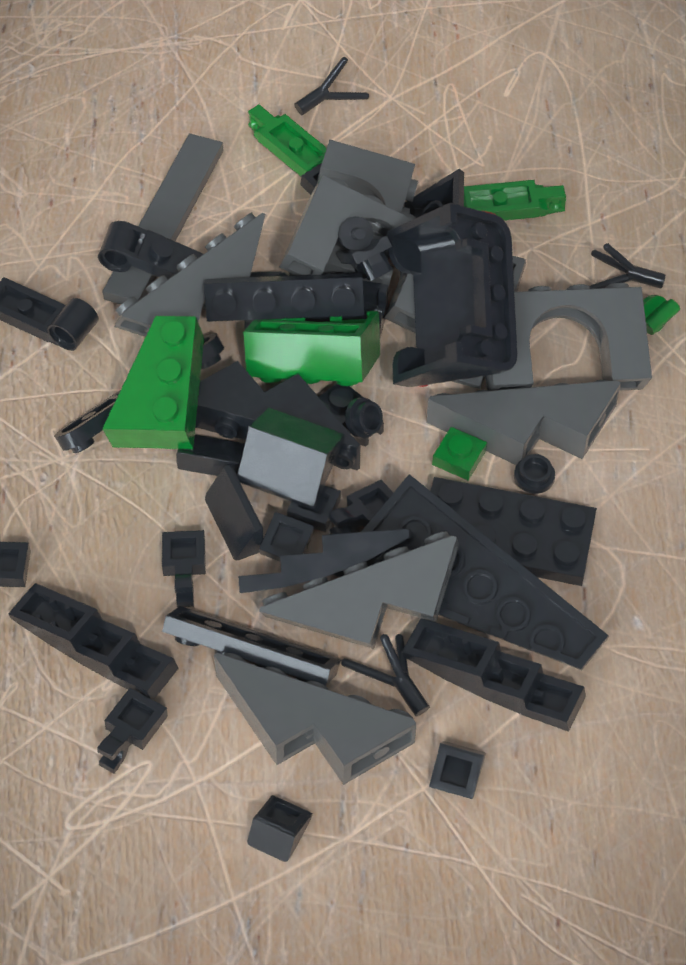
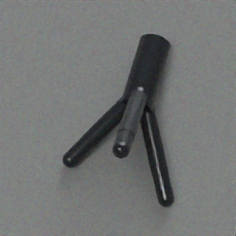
(322, 93)
(633, 272)
(402, 680)

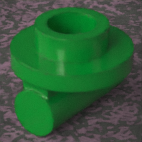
(658, 312)

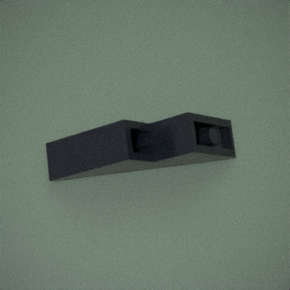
(234, 400)

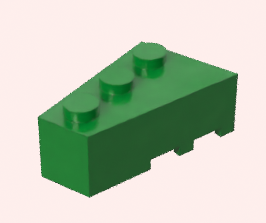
(314, 350)
(161, 389)

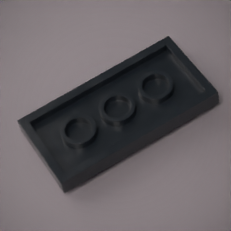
(538, 532)

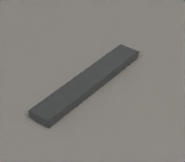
(169, 209)

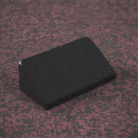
(210, 455)
(234, 515)

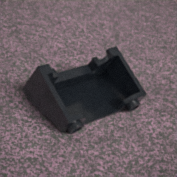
(460, 296)

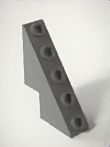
(185, 290)
(518, 417)
(357, 602)
(297, 714)

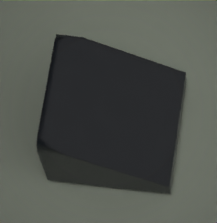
(457, 769)
(278, 828)

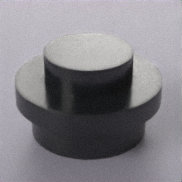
(363, 417)
(534, 474)

